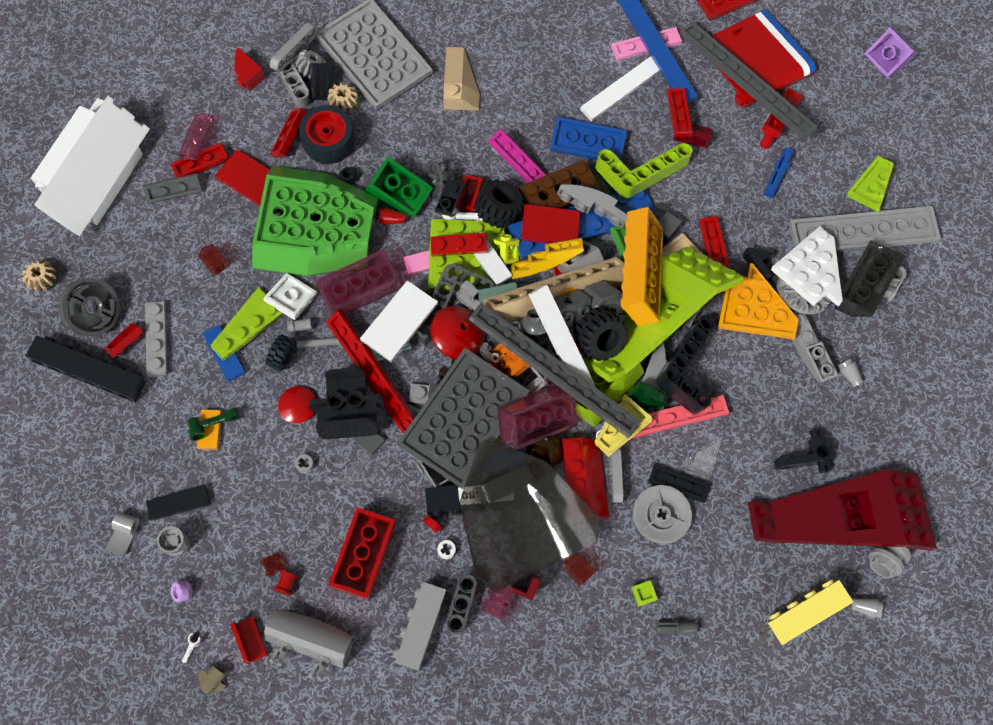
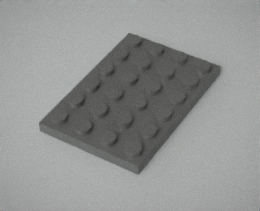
(460, 416)

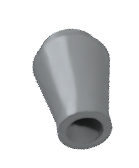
(850, 372)
(869, 607)

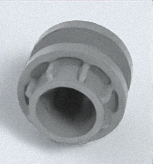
(889, 560)

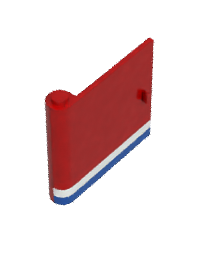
(766, 51)

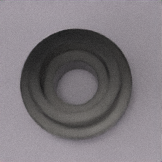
(348, 171)

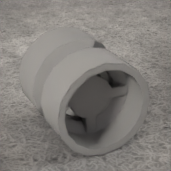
(173, 541)

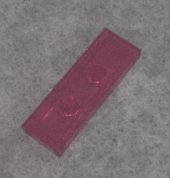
(196, 136)

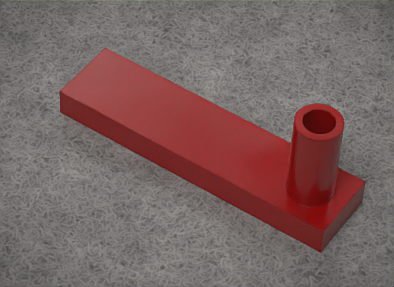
(773, 126)

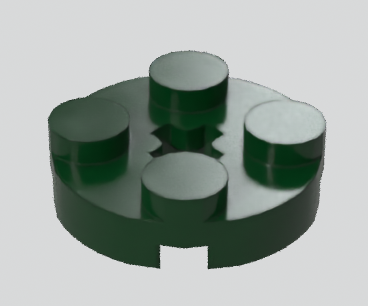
(646, 396)

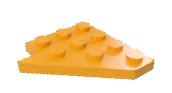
(757, 309)

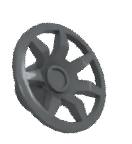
(439, 179)

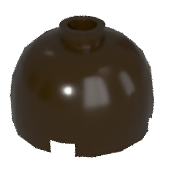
(547, 449)

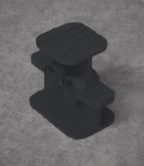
(346, 419)

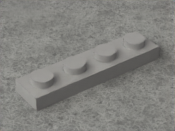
(156, 339)

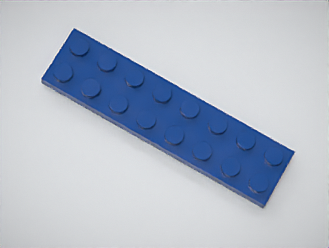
(590, 224)

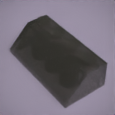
(870, 280)

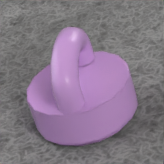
(181, 591)

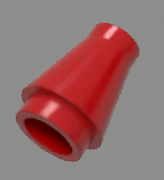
(388, 216)

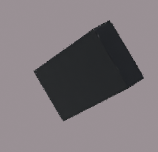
(319, 81)

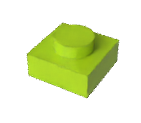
(644, 593)

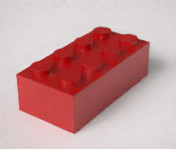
(362, 553)

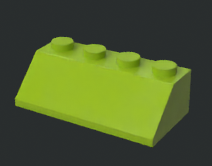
(614, 390)

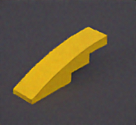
(553, 256)

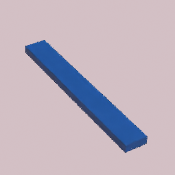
(656, 47)

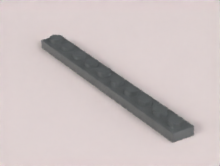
(748, 81)
(554, 370)

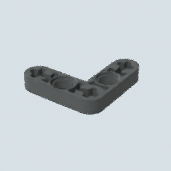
(451, 282)

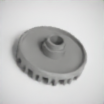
(797, 302)

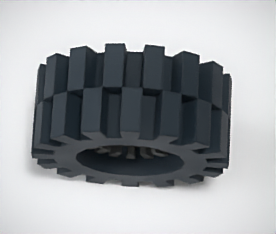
(280, 352)

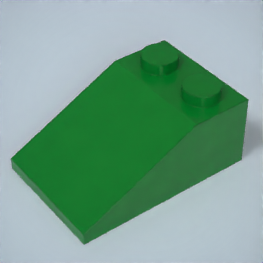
(399, 188)

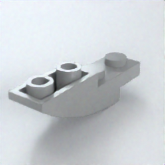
(587, 198)
(813, 352)

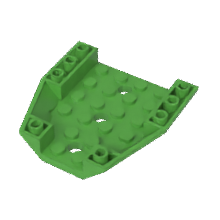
(308, 247)

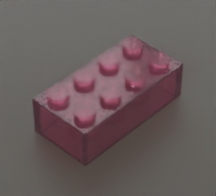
(358, 283)
(536, 417)

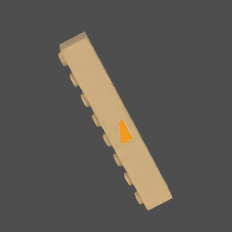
(516, 303)

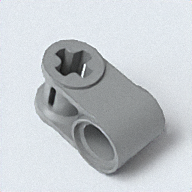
(895, 284)

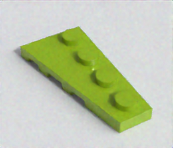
(246, 325)

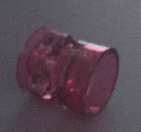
(497, 603)

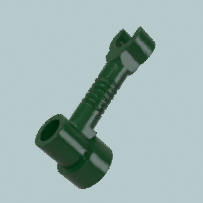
(197, 427)

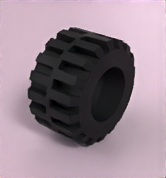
(499, 203)
(601, 333)

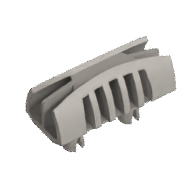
(309, 638)

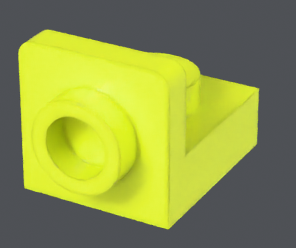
(508, 248)

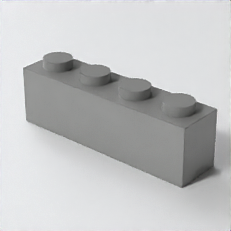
(420, 626)

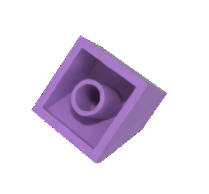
(891, 52)

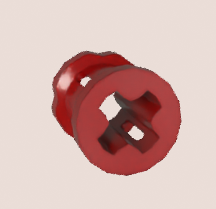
(285, 583)

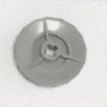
(667, 500)

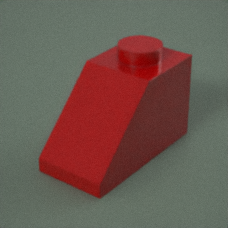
(247, 71)

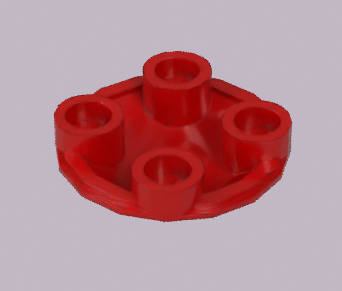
(295, 405)

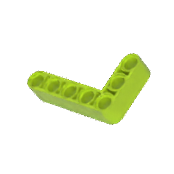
(630, 183)

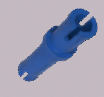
(780, 167)

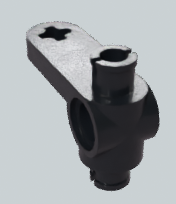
(817, 442)

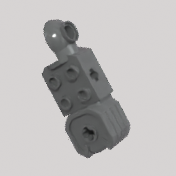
(575, 304)

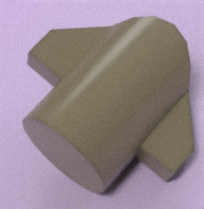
(211, 680)

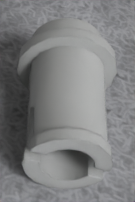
(299, 325)

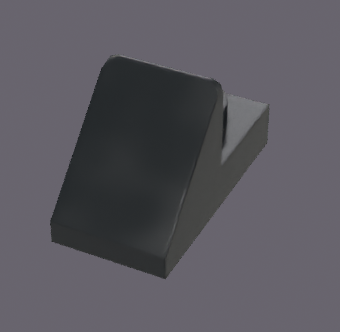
(759, 258)

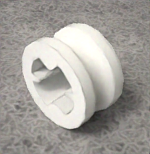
(452, 551)

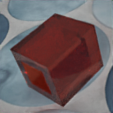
(212, 260)
(578, 569)

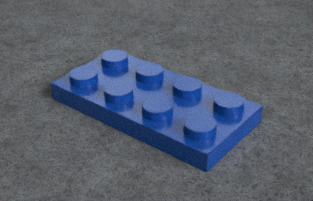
(586, 139)

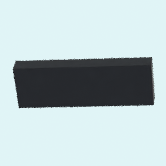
(689, 486)
(178, 503)

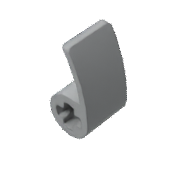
(124, 530)

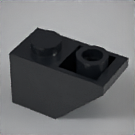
(452, 198)

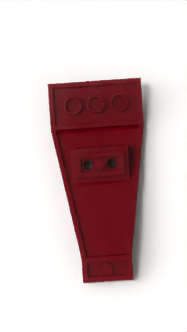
(862, 511)

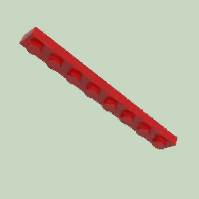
(374, 373)

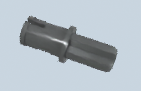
(676, 628)

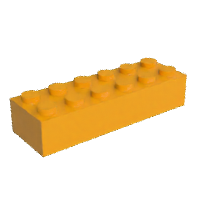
(642, 267)

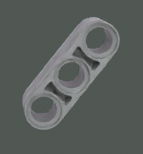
(295, 90)

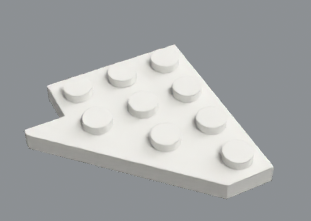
(812, 268)

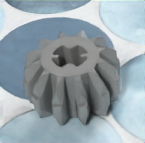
(304, 59)

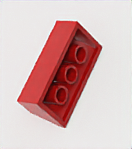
(585, 473)

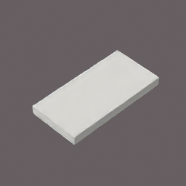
(399, 321)

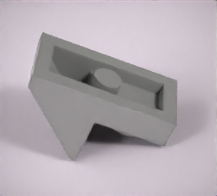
(420, 393)

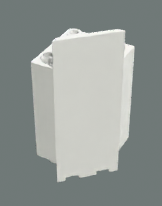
(88, 164)

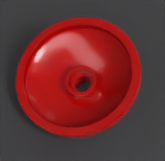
(449, 336)

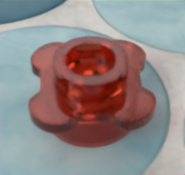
(266, 562)

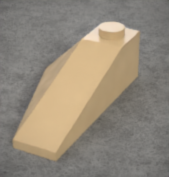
(459, 82)

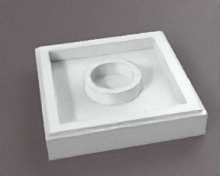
(290, 296)

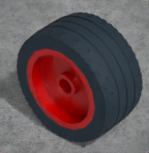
(327, 134)

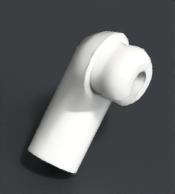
(488, 356)

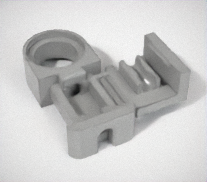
(466, 295)

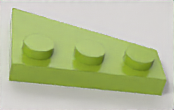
(872, 184)

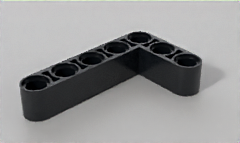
(672, 376)

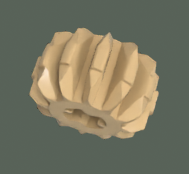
(343, 97)
(37, 282)

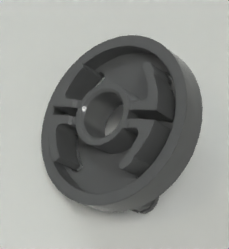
(80, 320)

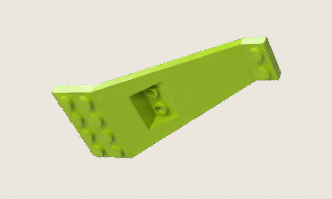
(686, 285)

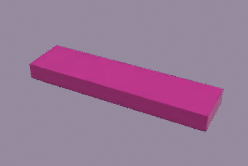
(515, 156)

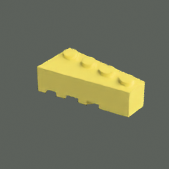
(810, 611)

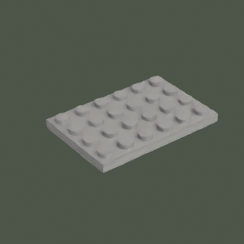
(373, 53)

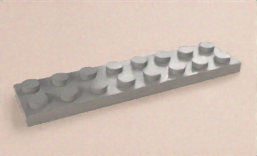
(886, 228)

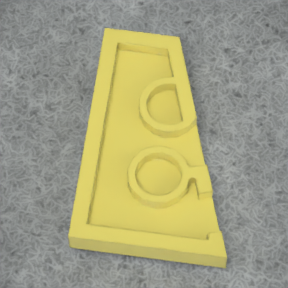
(610, 439)

